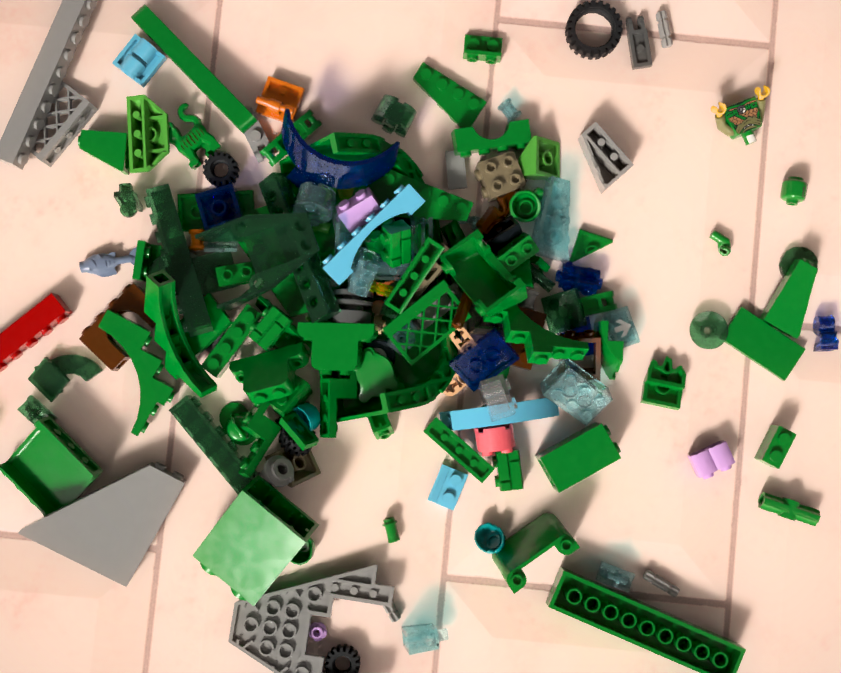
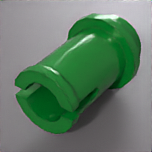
(391, 529)

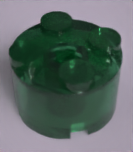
(394, 115)

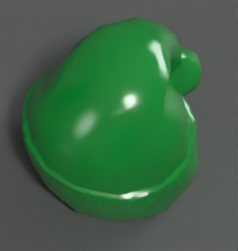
(526, 204)

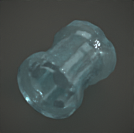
(509, 110)

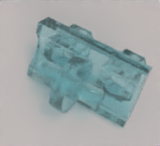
(615, 576)

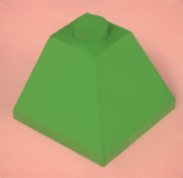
(540, 159)

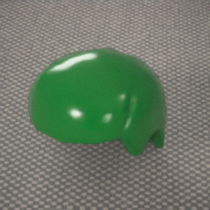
(305, 553)

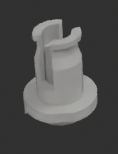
(277, 471)

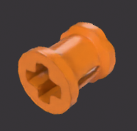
(196, 245)

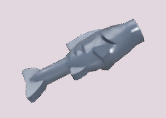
(104, 264)

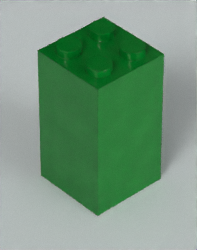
(578, 456)

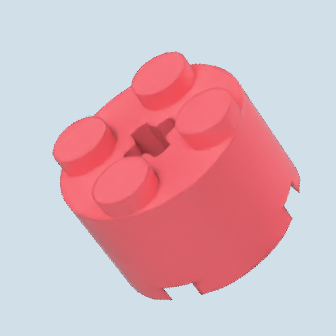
(495, 439)

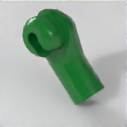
(723, 243)

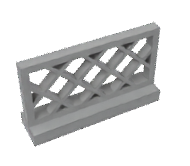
(65, 131)

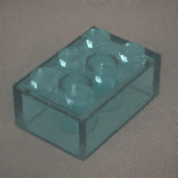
(576, 391)

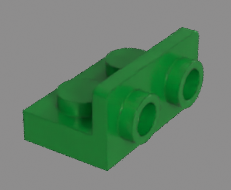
(482, 49)
(517, 251)
(145, 255)

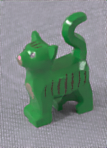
(194, 139)

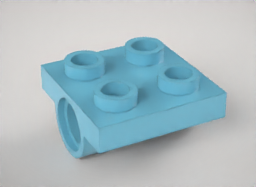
(139, 60)

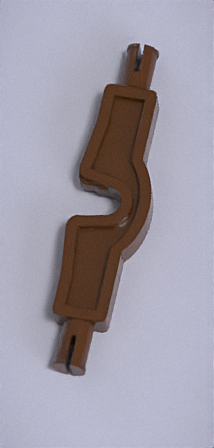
(494, 215)

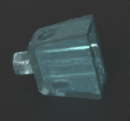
(416, 639)

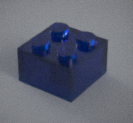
(219, 206)

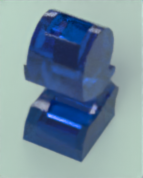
(825, 329)

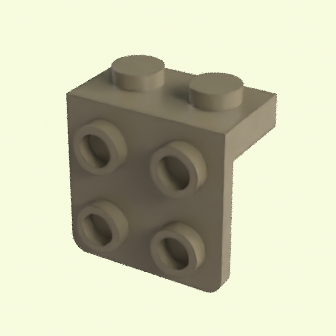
(499, 176)

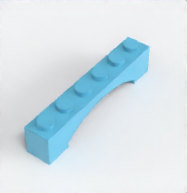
(405, 201)

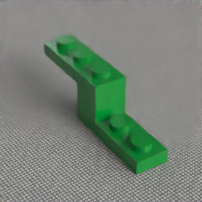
(329, 392)
(262, 429)

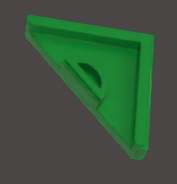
(587, 243)

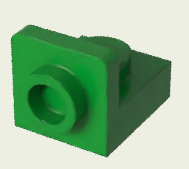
(381, 426)

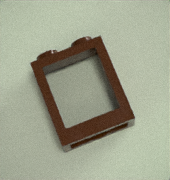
(589, 336)

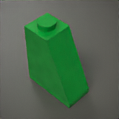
(106, 147)

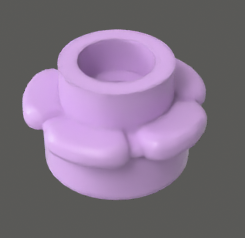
(322, 631)

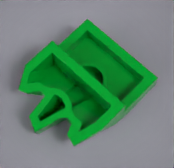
(663, 385)

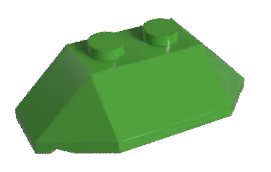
(146, 133)

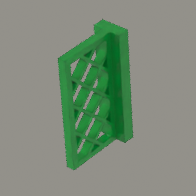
(415, 309)

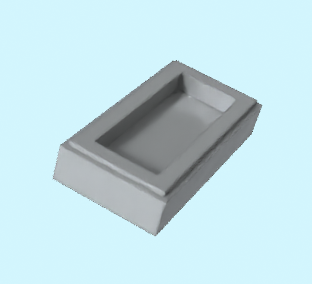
(455, 171)

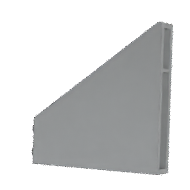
(112, 524)

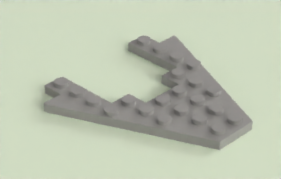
(280, 622)

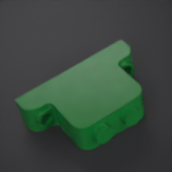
(337, 345)
(270, 373)

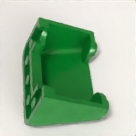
(482, 276)
(530, 544)

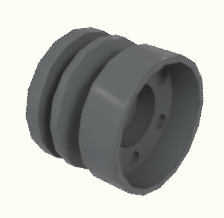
(352, 307)

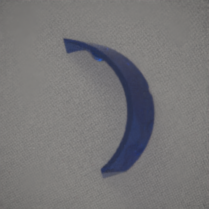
(331, 171)

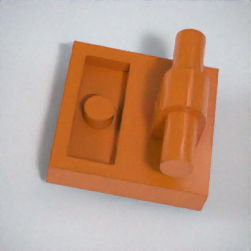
(278, 96)

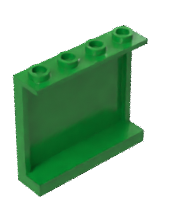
(50, 467)

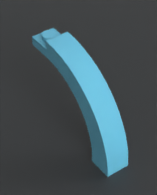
(480, 417)

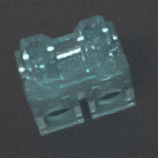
(364, 272)

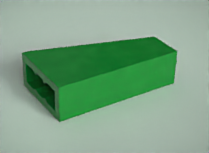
(791, 298)

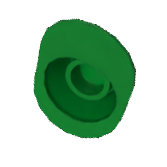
(231, 420)

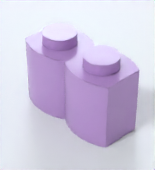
(711, 459)

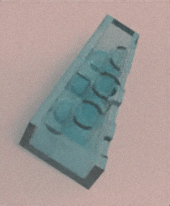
(553, 222)

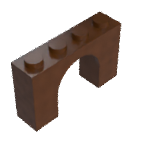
(101, 342)

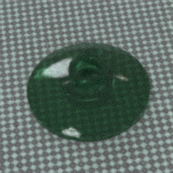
(717, 326)

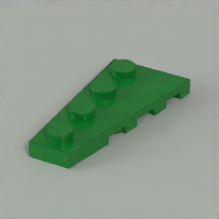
(459, 103)

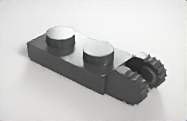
(638, 44)

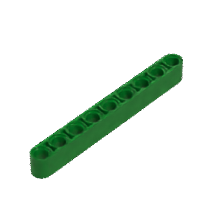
(194, 69)

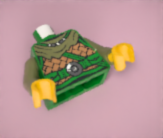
(742, 117)

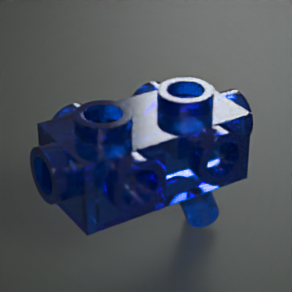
(583, 278)

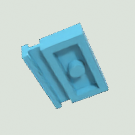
(447, 487)

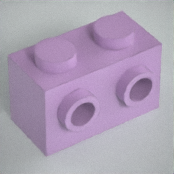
(357, 209)

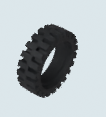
(594, 8)

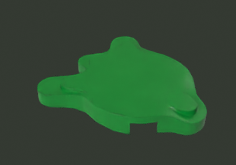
(376, 375)

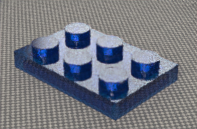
(484, 359)

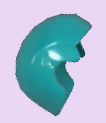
(309, 415)
(489, 538)

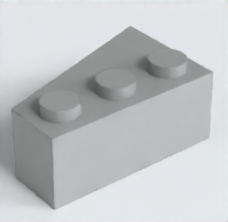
(603, 157)

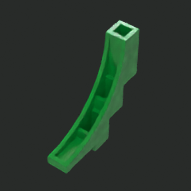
(169, 334)
(132, 339)
(538, 342)

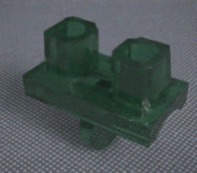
(128, 200)
(35, 410)

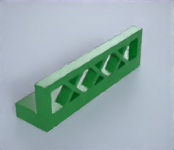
(459, 450)

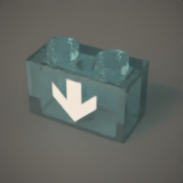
(621, 326)

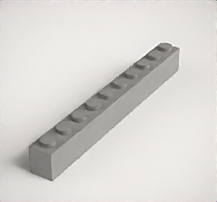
(44, 81)

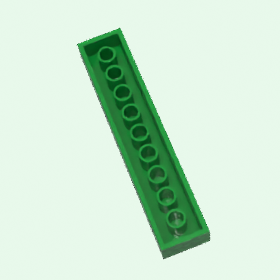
(643, 624)

